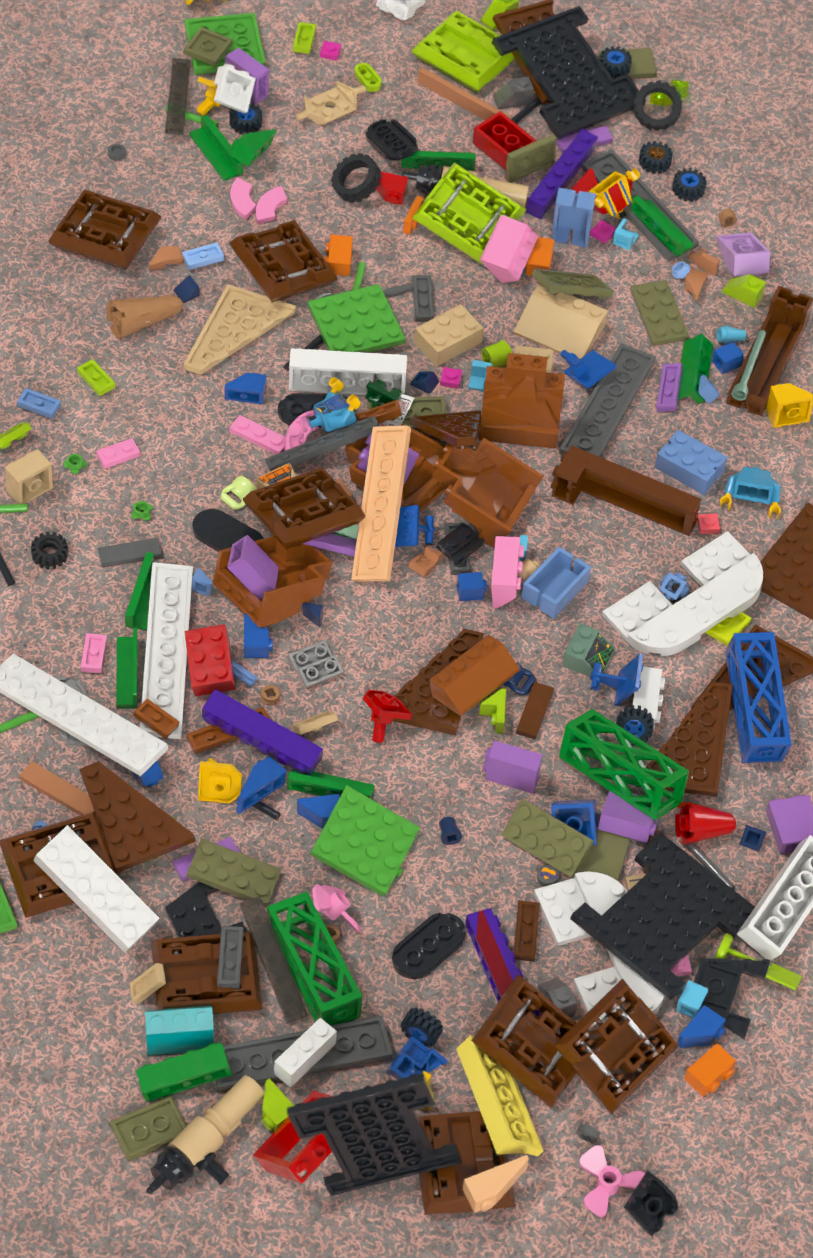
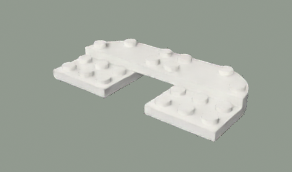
(728, 584)
(600, 893)

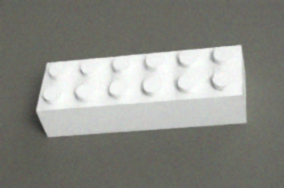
(314, 368)
(96, 889)
(782, 905)

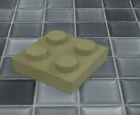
(208, 46)

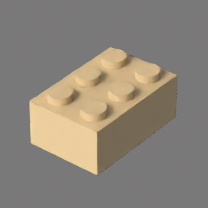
(448, 335)

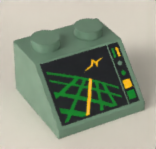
(587, 648)

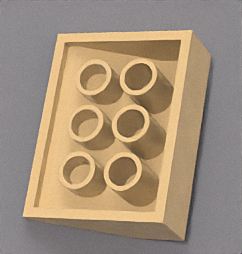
(561, 322)

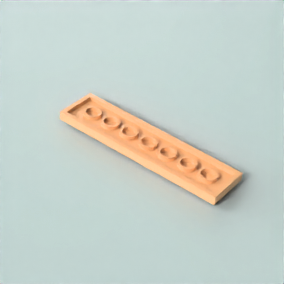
(381, 503)

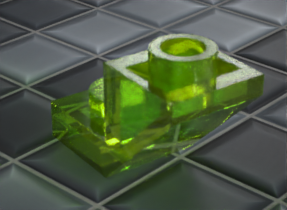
(664, 100)

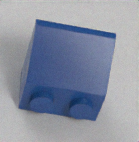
(578, 815)

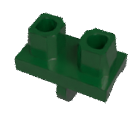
(379, 395)

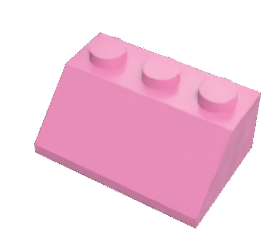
(508, 249)
(506, 570)

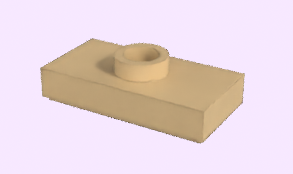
(315, 722)
(147, 983)

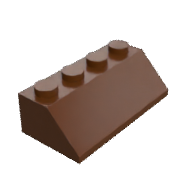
(473, 675)

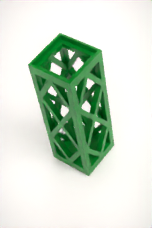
(585, 733)
(341, 1008)

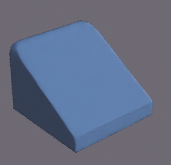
(707, 389)
(201, 583)

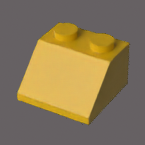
(788, 405)

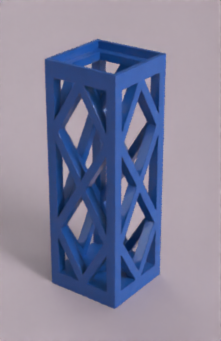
(777, 741)

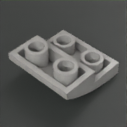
(315, 664)

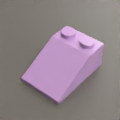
(744, 254)

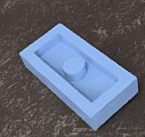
(203, 256)

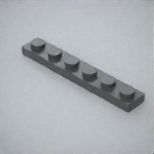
(323, 444)

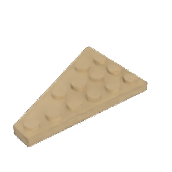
(233, 324)

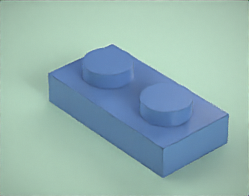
(38, 403)

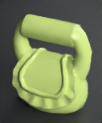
(240, 487)

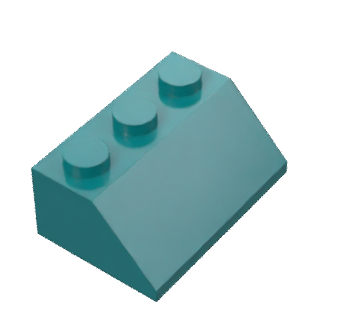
(178, 1029)

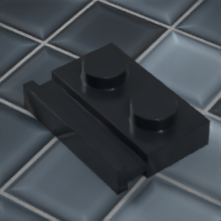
(460, 543)

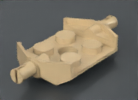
(341, 97)

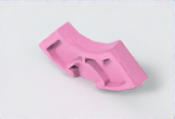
(240, 198)
(269, 204)
(298, 431)

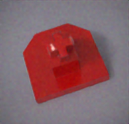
(384, 709)

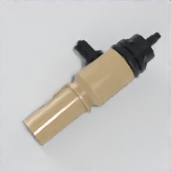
(429, 177)
(203, 1137)

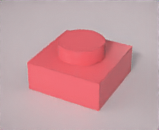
(708, 523)

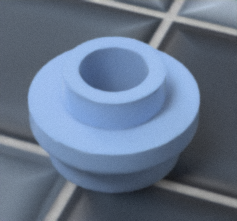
(680, 270)

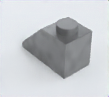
(514, 93)
(560, 995)

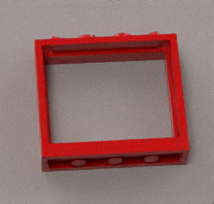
(279, 1144)

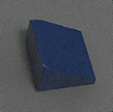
(187, 289)
(425, 381)
(313, 612)
(753, 838)

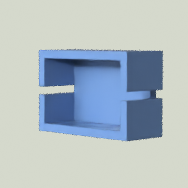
(575, 213)
(691, 462)
(554, 583)

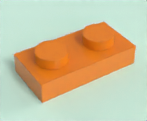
(409, 223)

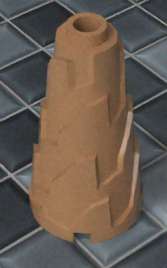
(134, 314)

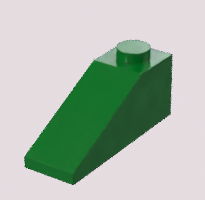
(251, 146)

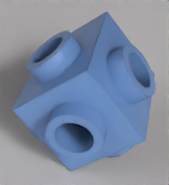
(667, 586)

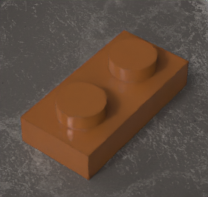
(156, 718)

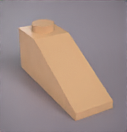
(489, 1186)

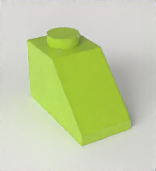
(497, 7)
(746, 289)
(274, 1106)

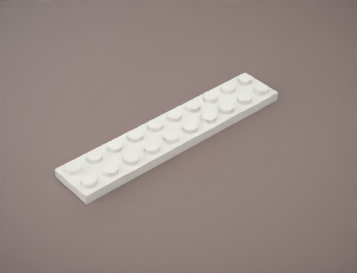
(166, 641)
(79, 715)

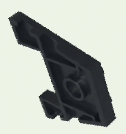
(192, 913)
(722, 980)

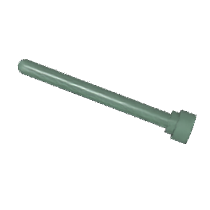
(741, 390)

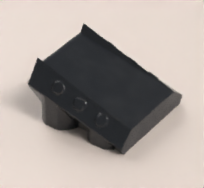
(651, 1203)

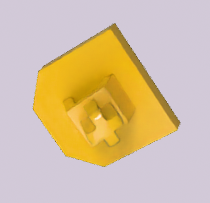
(209, 102)
(218, 782)

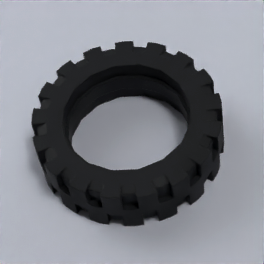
(660, 87)
(346, 167)

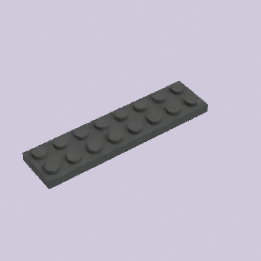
(610, 162)
(609, 401)
(355, 1045)

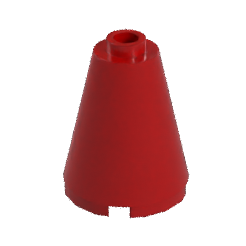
(702, 823)

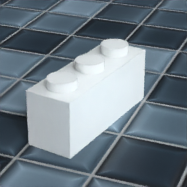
(648, 693)
(305, 1052)

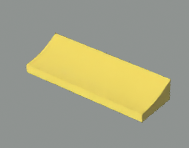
(499, 1102)

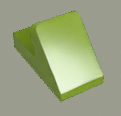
(495, 707)

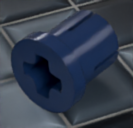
(450, 831)

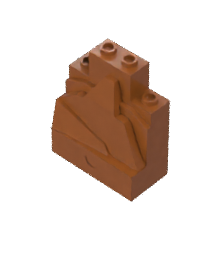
(522, 402)
(420, 485)
(486, 486)
(298, 580)

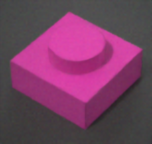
(330, 50)
(603, 232)
(451, 377)

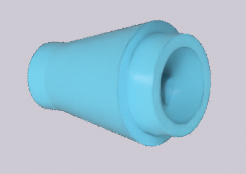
(729, 334)

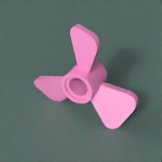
(333, 904)
(595, 1163)

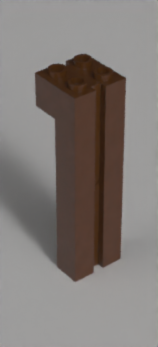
(783, 328)
(625, 489)

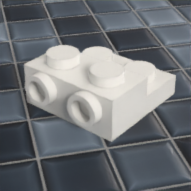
(400, 8)
(233, 88)

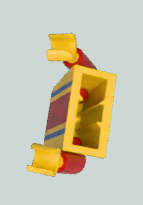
(614, 193)

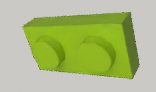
(304, 37)
(96, 377)
(16, 432)

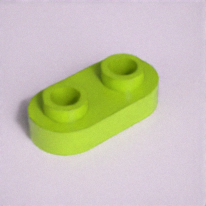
(368, 77)

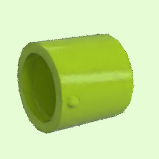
(496, 353)

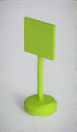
(774, 972)

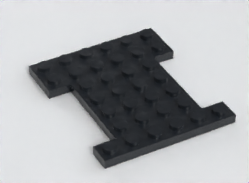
(568, 73)
(665, 914)
(374, 1133)

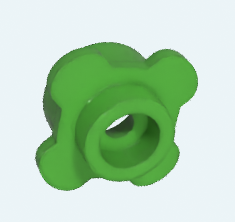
(75, 463)
(141, 506)

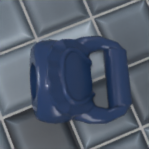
(513, 682)

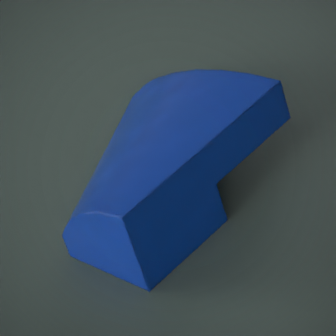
(415, 1059)

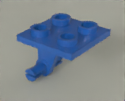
(587, 369)
(409, 527)
(625, 683)

